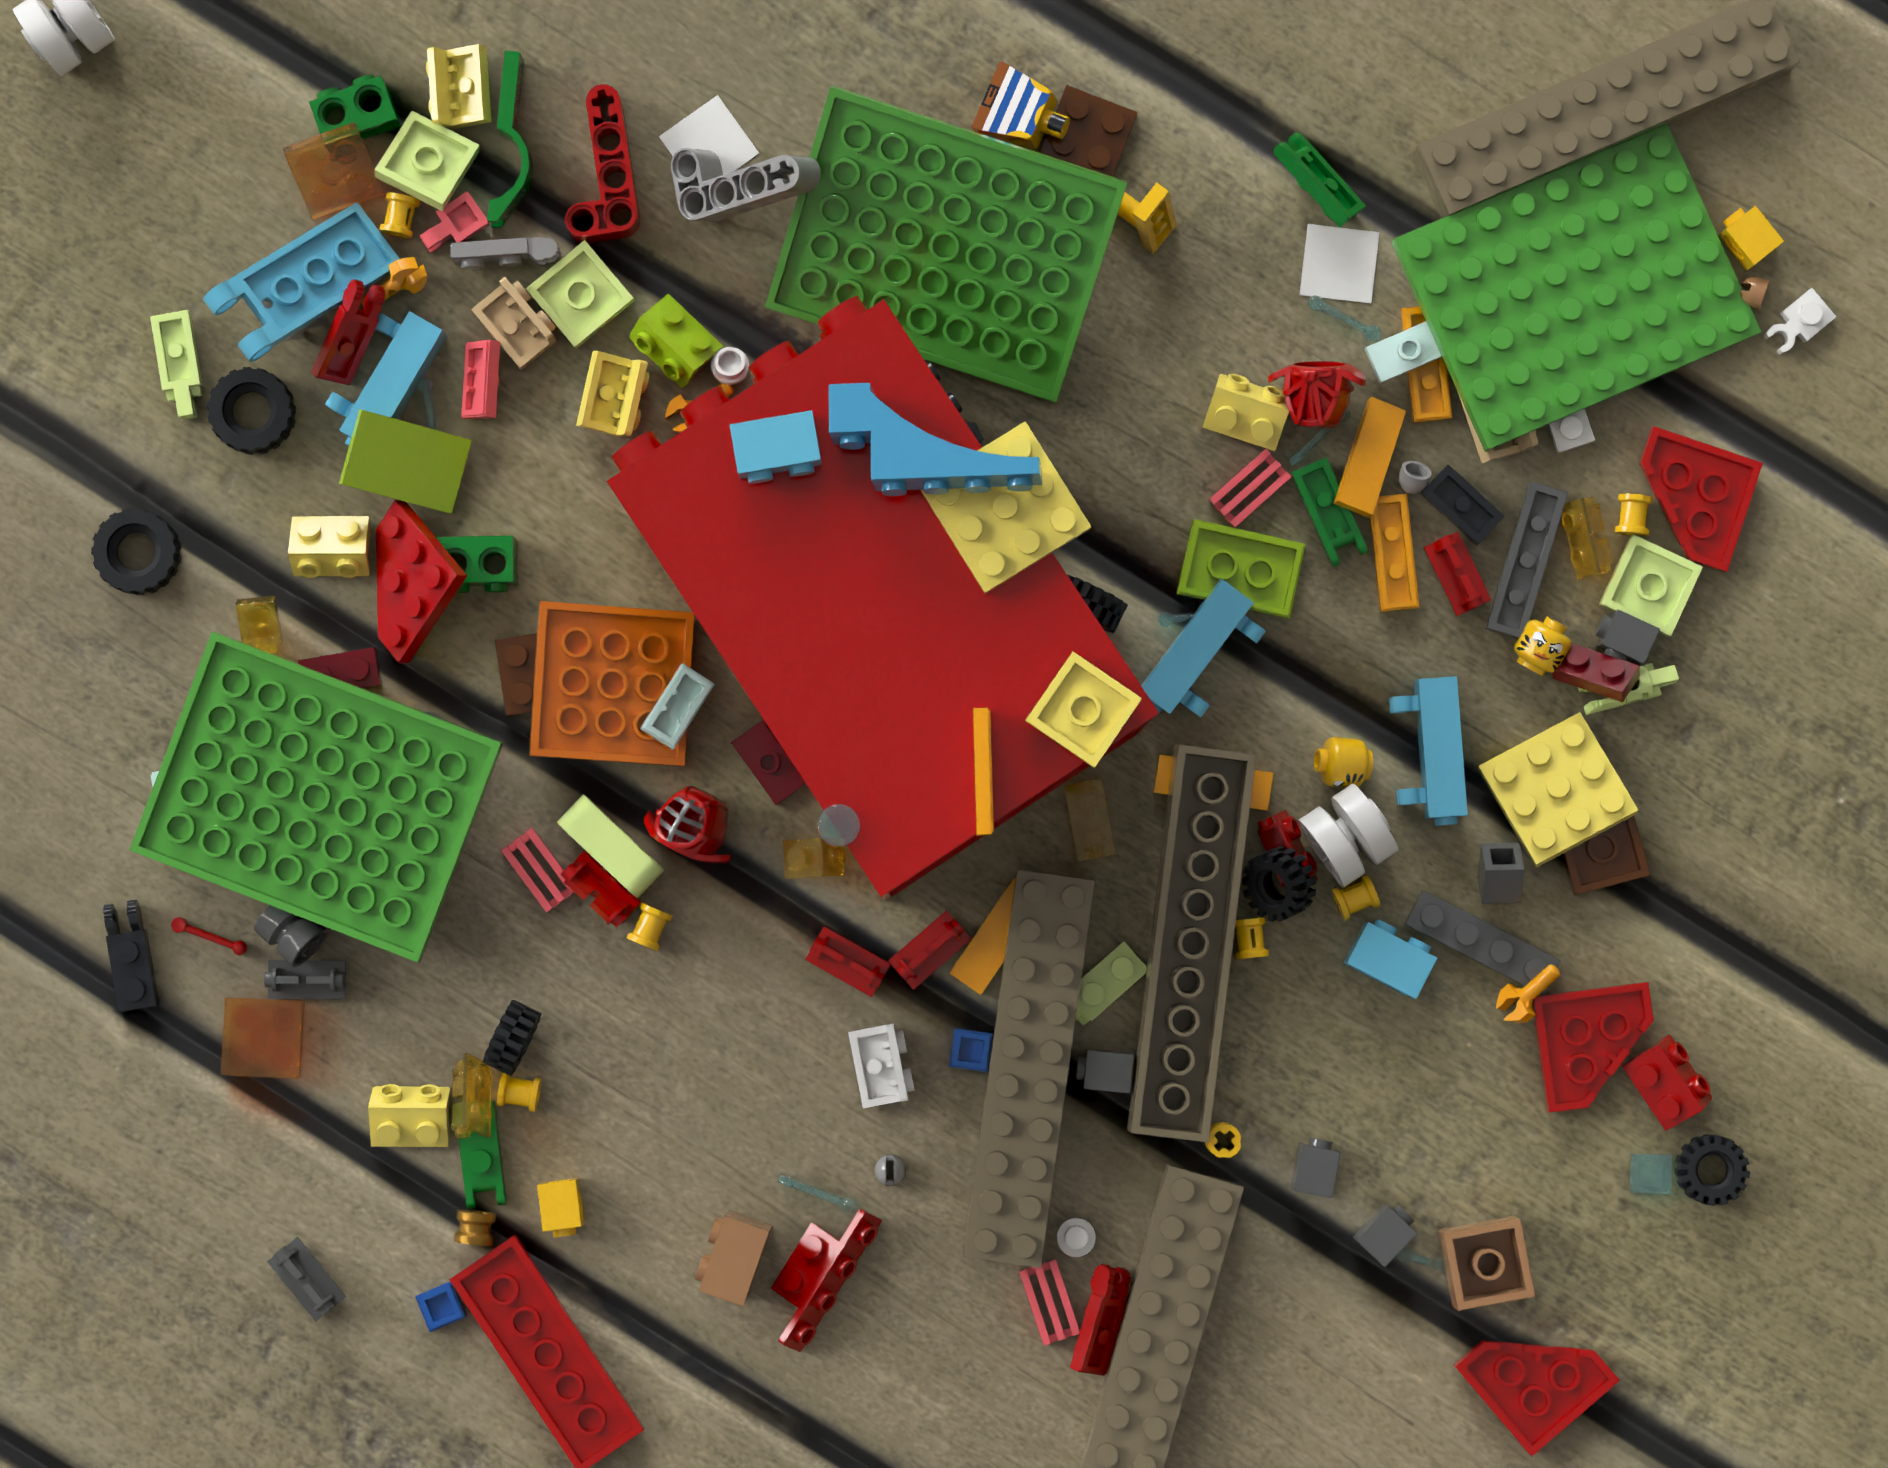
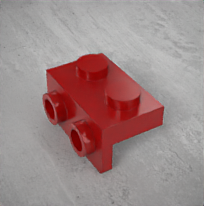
(1669, 1082)

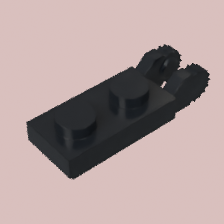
(130, 960)

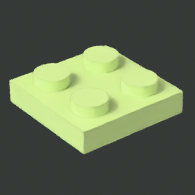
(426, 161)
(580, 294)
(1651, 584)

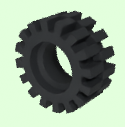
(1103, 605)
(1294, 877)
(512, 1037)
(1735, 1164)

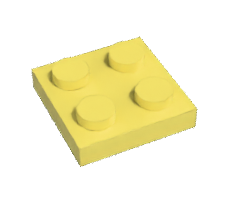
(1083, 709)

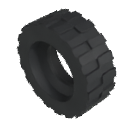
(223, 400)
(108, 541)

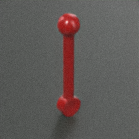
(180, 925)

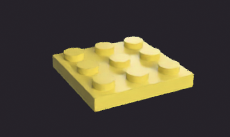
(1008, 529)
(1558, 789)

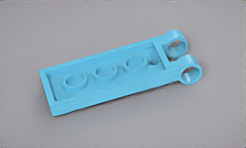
(305, 278)

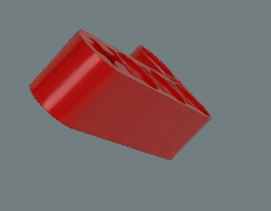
(606, 163)

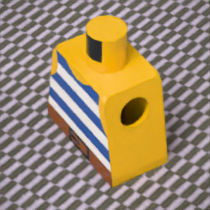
(1018, 110)

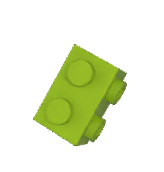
(674, 340)

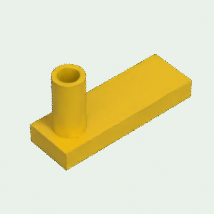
(1152, 217)

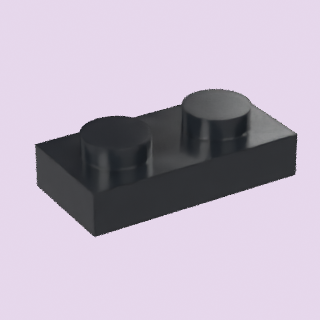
(1462, 505)

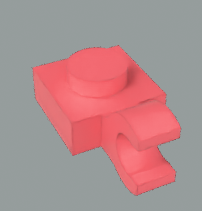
(459, 220)

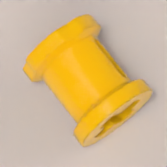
(399, 215)
(1633, 515)
(1355, 897)
(649, 926)
(1250, 938)
(519, 1092)
(1234, 1139)

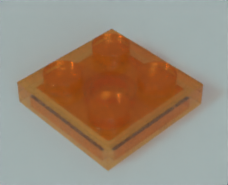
(333, 170)
(262, 1037)

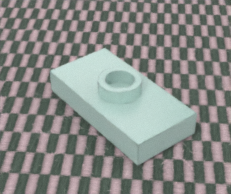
(1403, 352)
(677, 706)

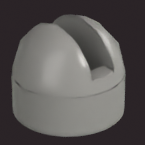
(1414, 477)
(881, 1170)

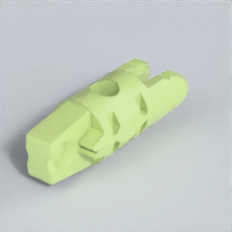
(1646, 687)

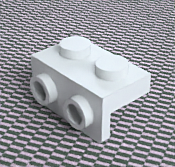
(879, 1065)

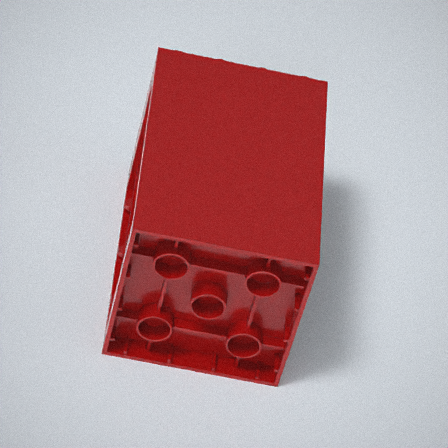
(858, 608)

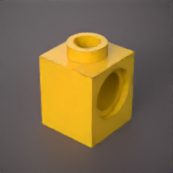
(1749, 236)
(561, 1206)

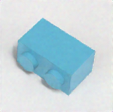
(776, 446)
(1390, 959)

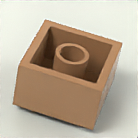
(734, 1258)
(1486, 1263)

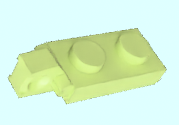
(178, 360)
(1108, 982)

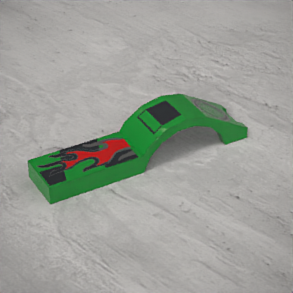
(502, 207)

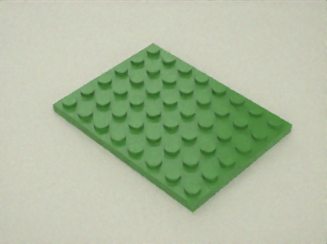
(960, 235)
(1575, 287)
(316, 796)

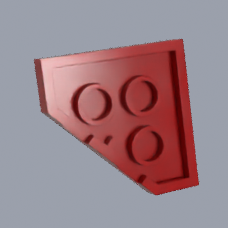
(1700, 493)
(412, 580)
(1587, 1038)
(1535, 1386)

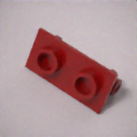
(1457, 573)
(1284, 833)
(611, 900)
(929, 949)
(847, 961)

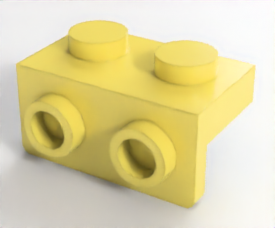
(459, 86)
(613, 394)
(1247, 411)
(329, 546)
(409, 1116)

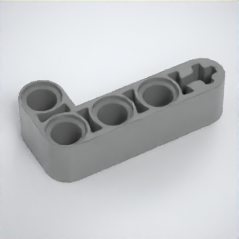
(700, 179)

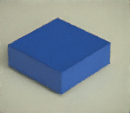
(971, 1050)
(440, 1306)

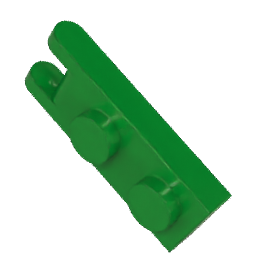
(1319, 179)
(1331, 522)
(483, 1164)

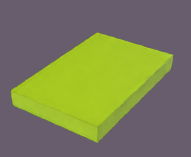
(405, 461)
(1251, 562)

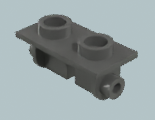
(307, 981)
(306, 1278)

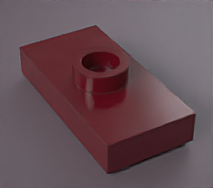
(768, 762)

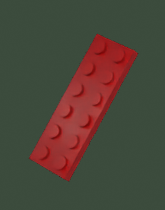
(547, 1354)

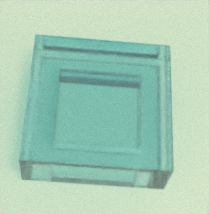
(1650, 1173)

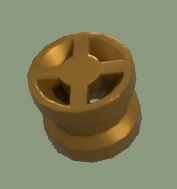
(474, 1227)

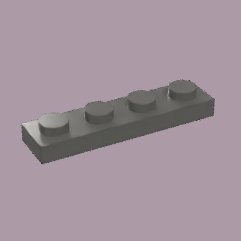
(1526, 560)
(1477, 939)

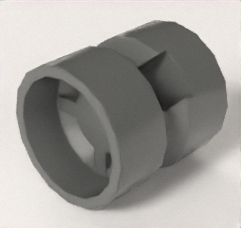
(295, 936)

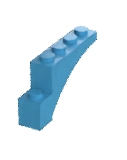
(913, 459)

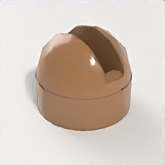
(1756, 295)

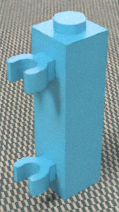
(397, 373)
(1196, 646)
(1439, 749)

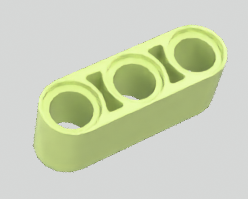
(610, 846)

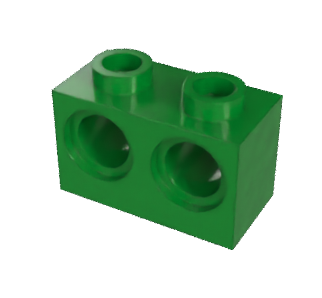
(351, 101)
(477, 552)

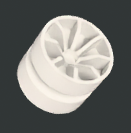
(55, 30)
(1337, 841)

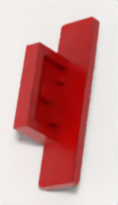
(818, 1272)

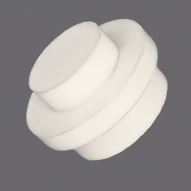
(730, 366)
(1076, 1237)

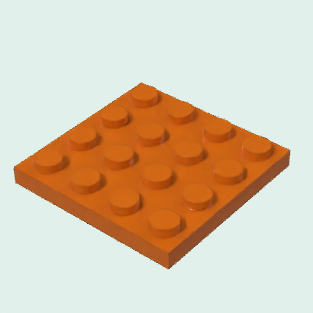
(602, 677)

